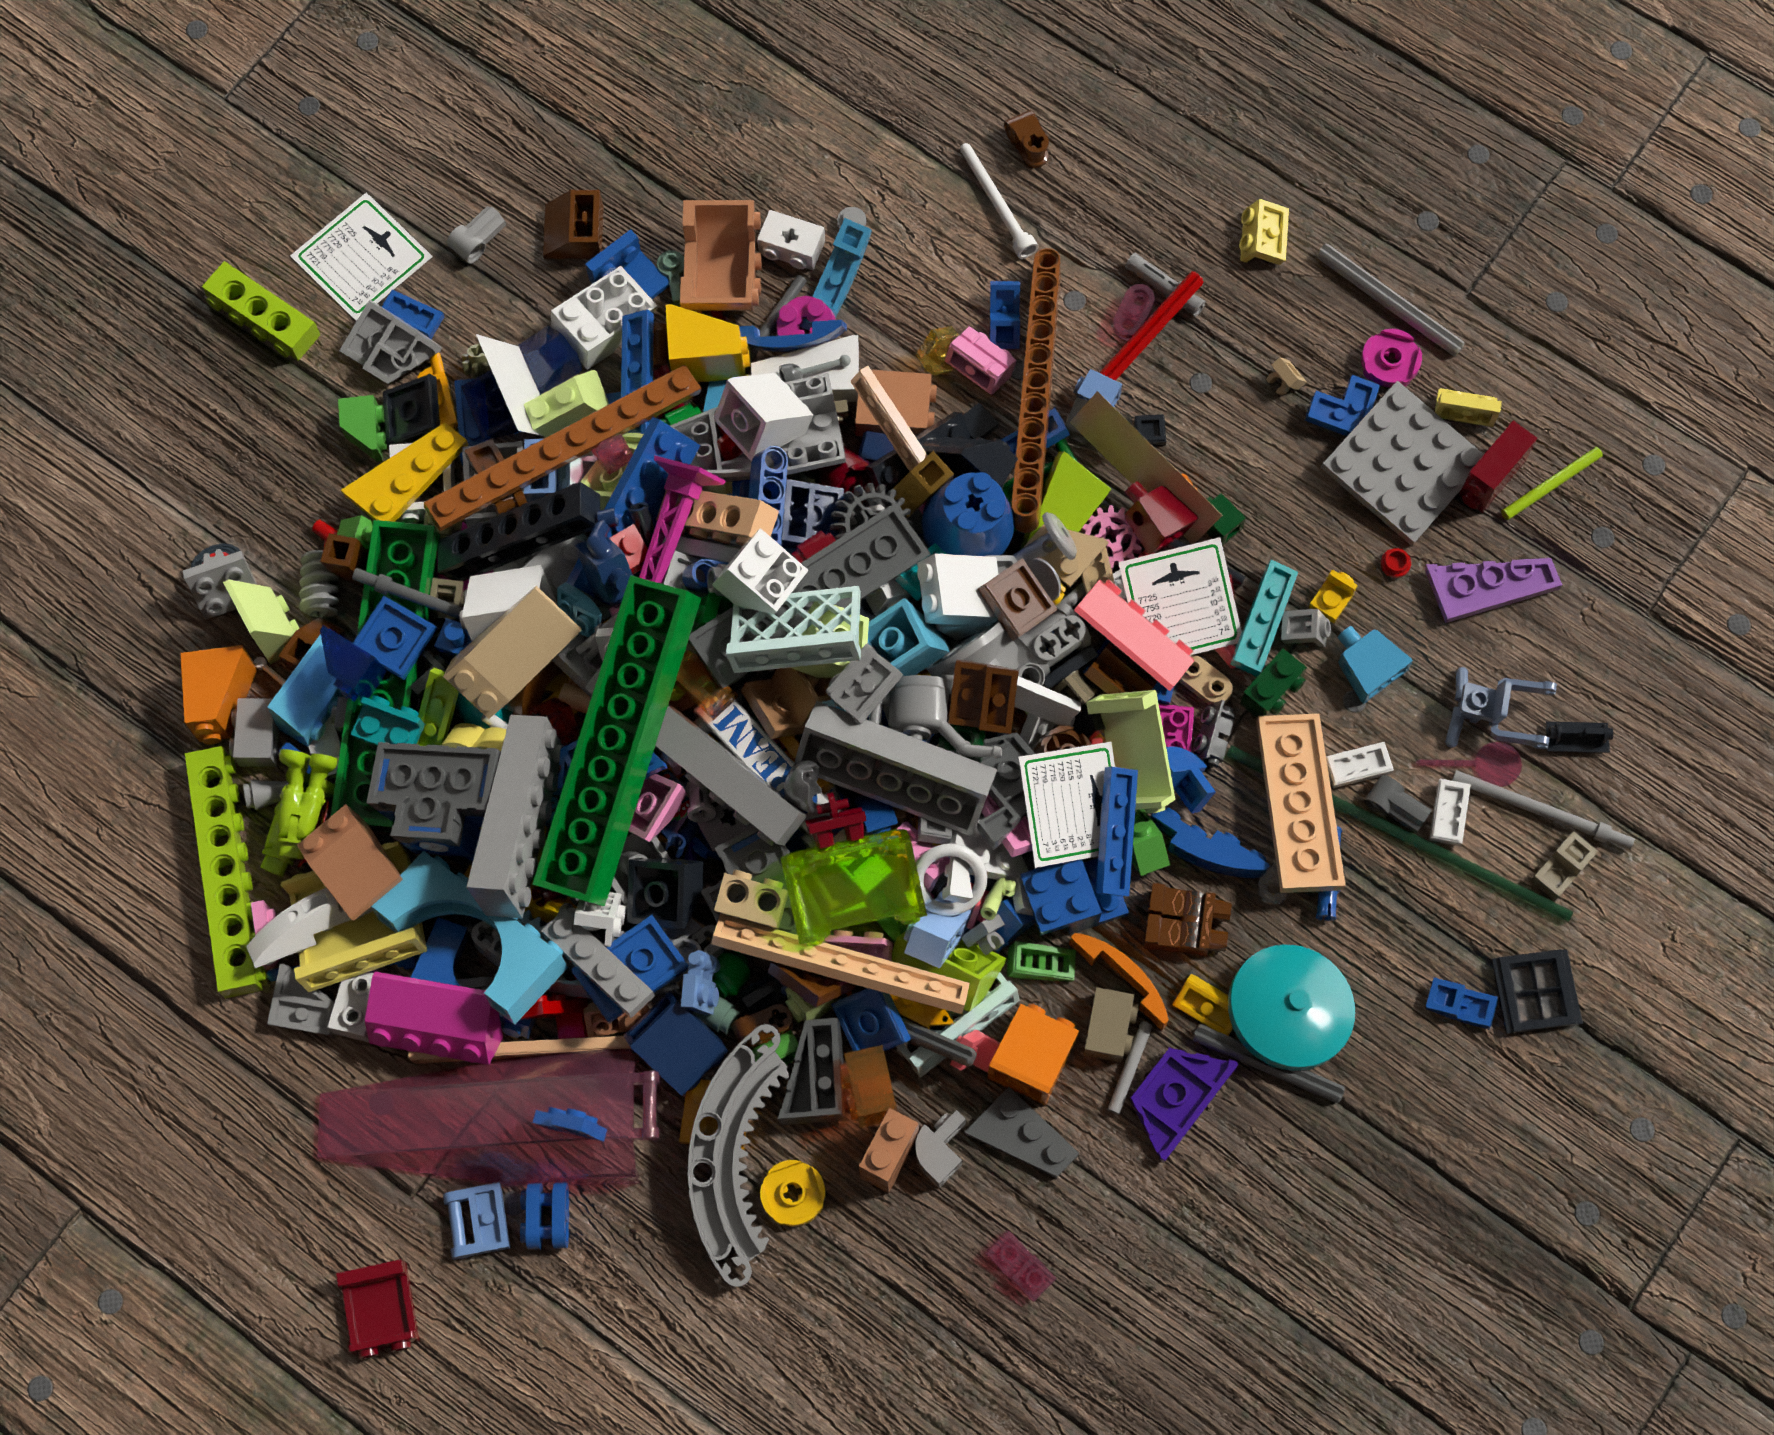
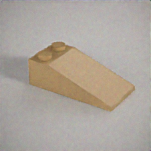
(511, 652)

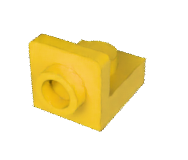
(1334, 595)

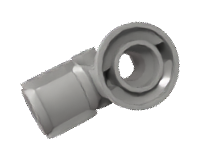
(1026, 653)

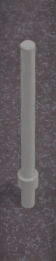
(1601, 832)

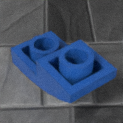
(878, 814)

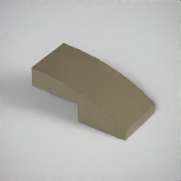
(1564, 866)

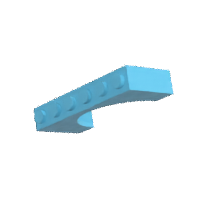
(526, 962)

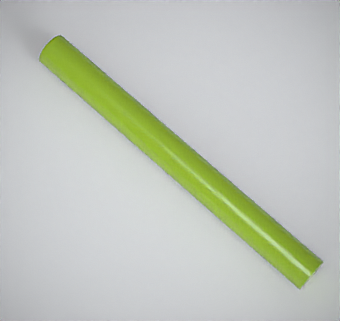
(1551, 483)

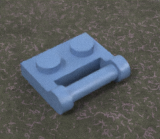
(487, 1220)

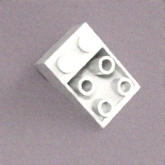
(594, 316)

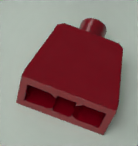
(1157, 516)

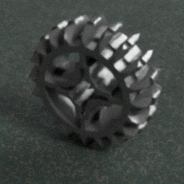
(863, 514)

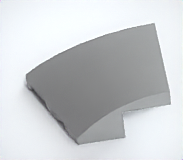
(387, 344)

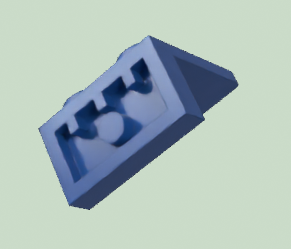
(627, 253)

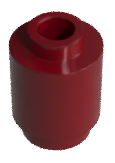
(812, 546)

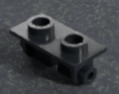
(1578, 737)

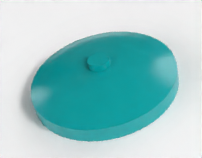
(1291, 1007)

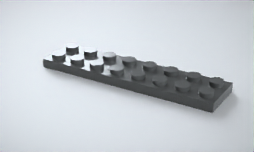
(862, 558)

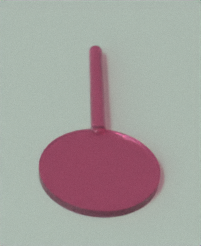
(1494, 763)

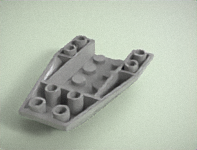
(816, 449)

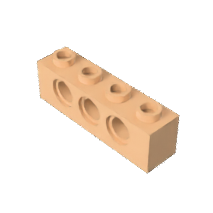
(727, 517)

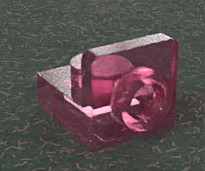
(612, 453)

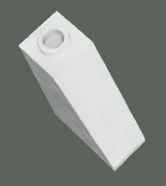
(820, 354)

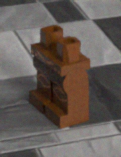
(1183, 921)

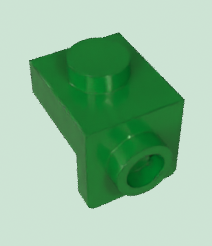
(709, 608)

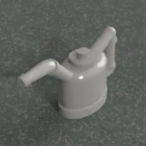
(921, 709)

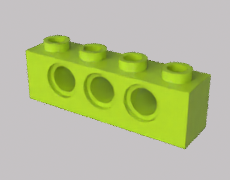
(230, 282)

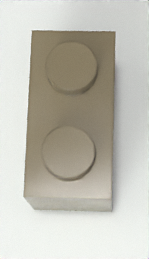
(1109, 1025)

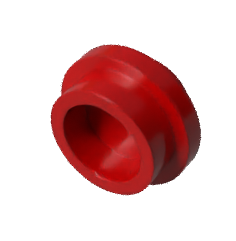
(1395, 563)

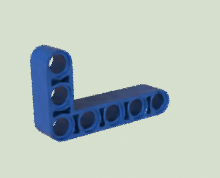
(760, 476)

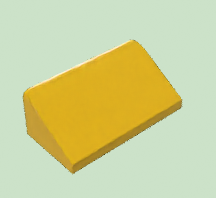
(1204, 1004)

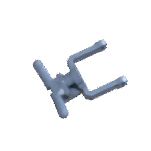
(1492, 706)

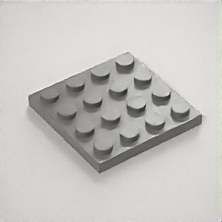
(1403, 463)

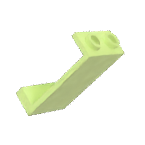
(1138, 743)

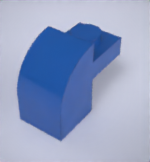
(1189, 778)

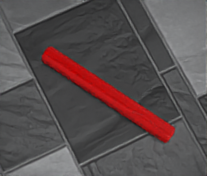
(1153, 326)

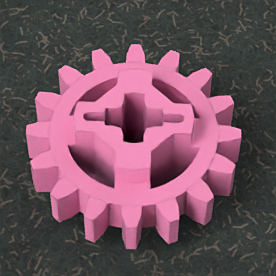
(1120, 532)

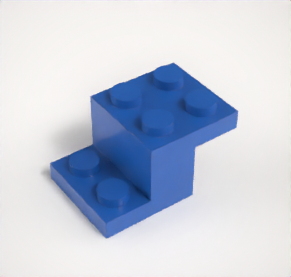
(1067, 897)

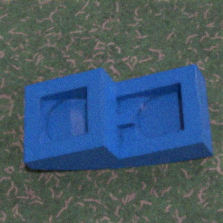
(1461, 1004)

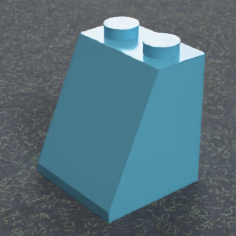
(906, 639)

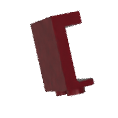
(379, 1308)

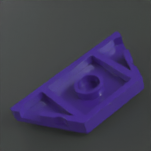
(1177, 1095)

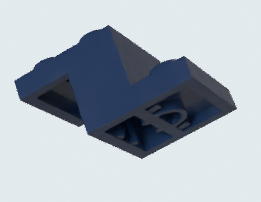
(805, 510)

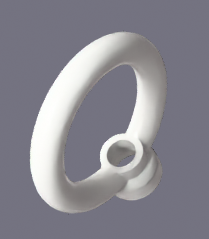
(971, 858)

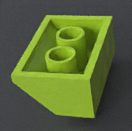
(962, 964)

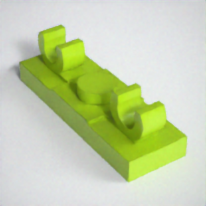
(437, 708)

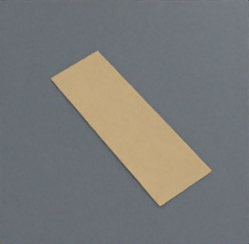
(1140, 460)

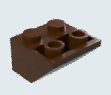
(574, 225)

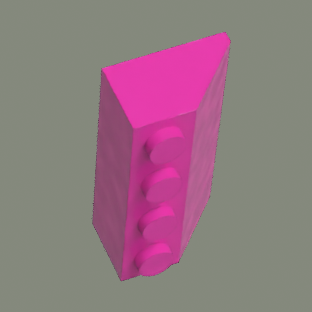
(432, 1018)

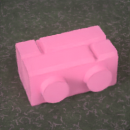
(980, 360)

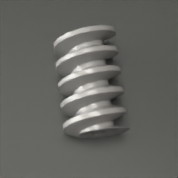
(317, 587)

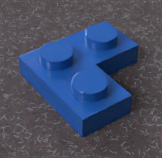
(1343, 414)
(570, 1122)

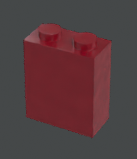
(1497, 467)

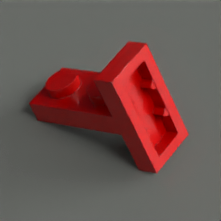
(567, 1011)

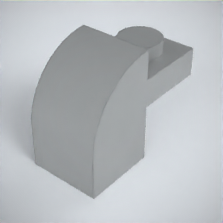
(933, 1154)

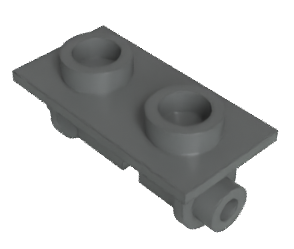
(1215, 720)

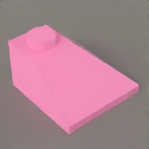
(656, 806)

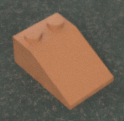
(350, 861)

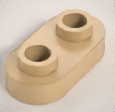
(1202, 682)

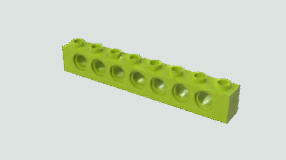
(202, 768)

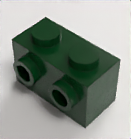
(1273, 685)

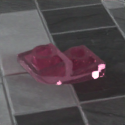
(1020, 1265)

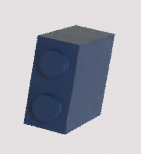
(676, 1043)

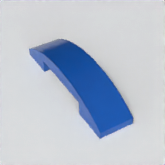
(821, 333)

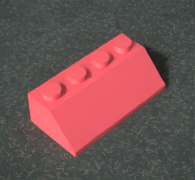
(1134, 634)

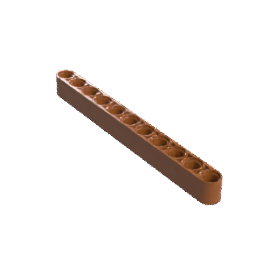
(1037, 373)

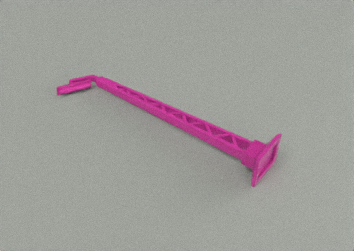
(682, 481)

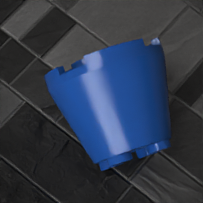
(969, 517)

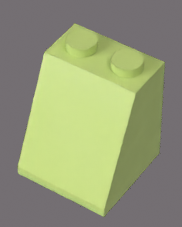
(566, 403)

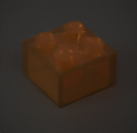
(870, 1084)

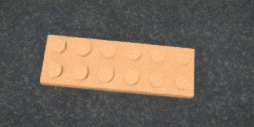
(1300, 803)

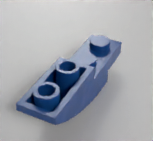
(1220, 854)

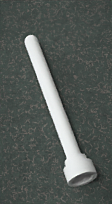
(1023, 243)

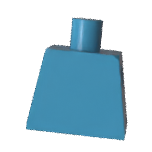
(1371, 662)

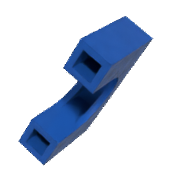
(440, 961)

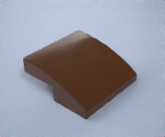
(1118, 673)
(983, 696)

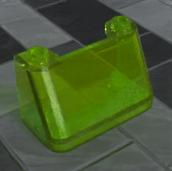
(853, 884)

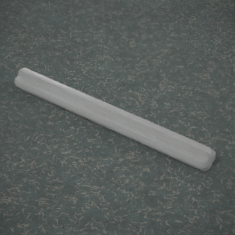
(1390, 299)

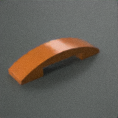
(1092, 949)

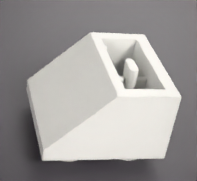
(760, 575)

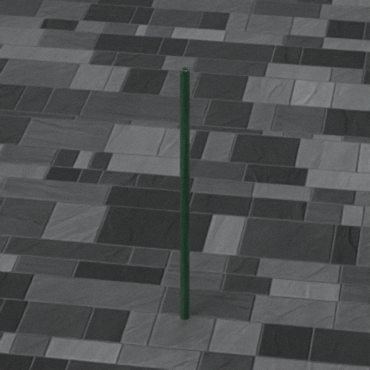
(1426, 846)

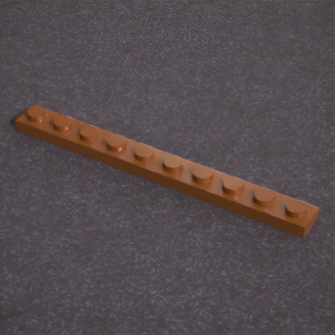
(561, 448)

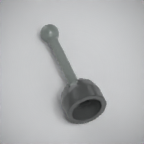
(791, 372)

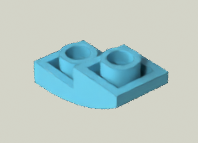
(579, 608)

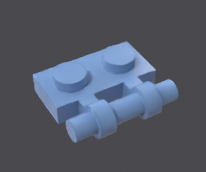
(698, 989)

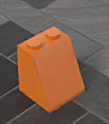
(211, 689)
(1033, 1053)

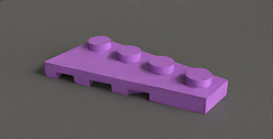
(1477, 588)

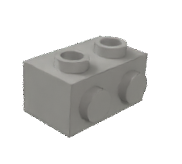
(255, 734)

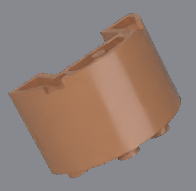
(720, 256)

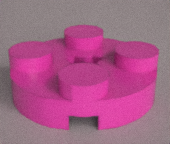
(800, 308)
(1381, 345)

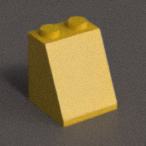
(705, 345)

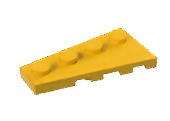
(401, 479)

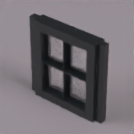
(1536, 991)

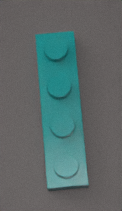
(1264, 618)

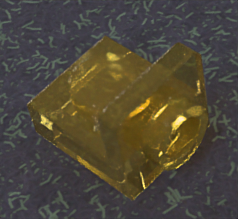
(935, 348)

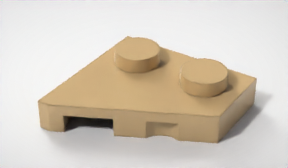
(1069, 570)

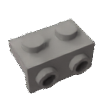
(863, 684)

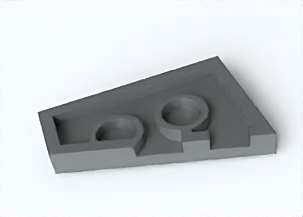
(1022, 1133)

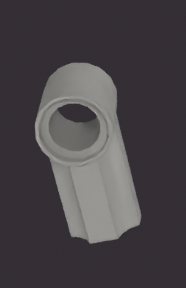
(471, 239)

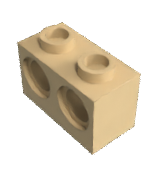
(749, 907)

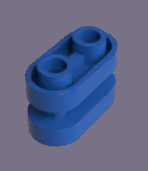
(533, 1202)

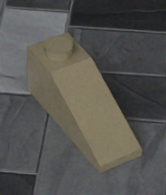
(1077, 687)

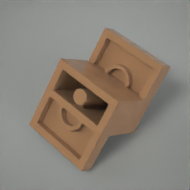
(786, 700)

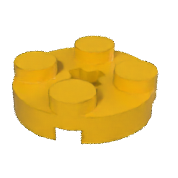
(776, 1185)

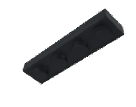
(891, 469)

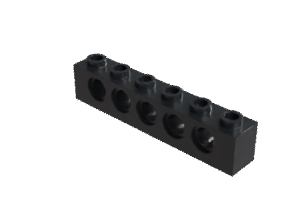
(518, 532)

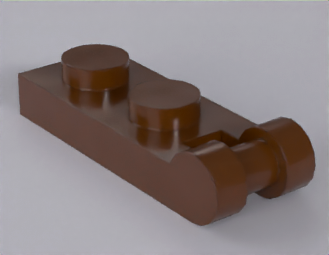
(483, 457)

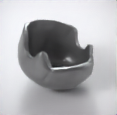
(802, 786)

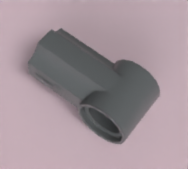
(1390, 799)

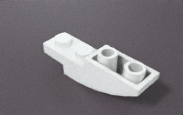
(295, 926)

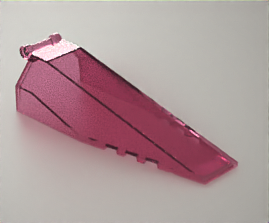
(481, 1116)

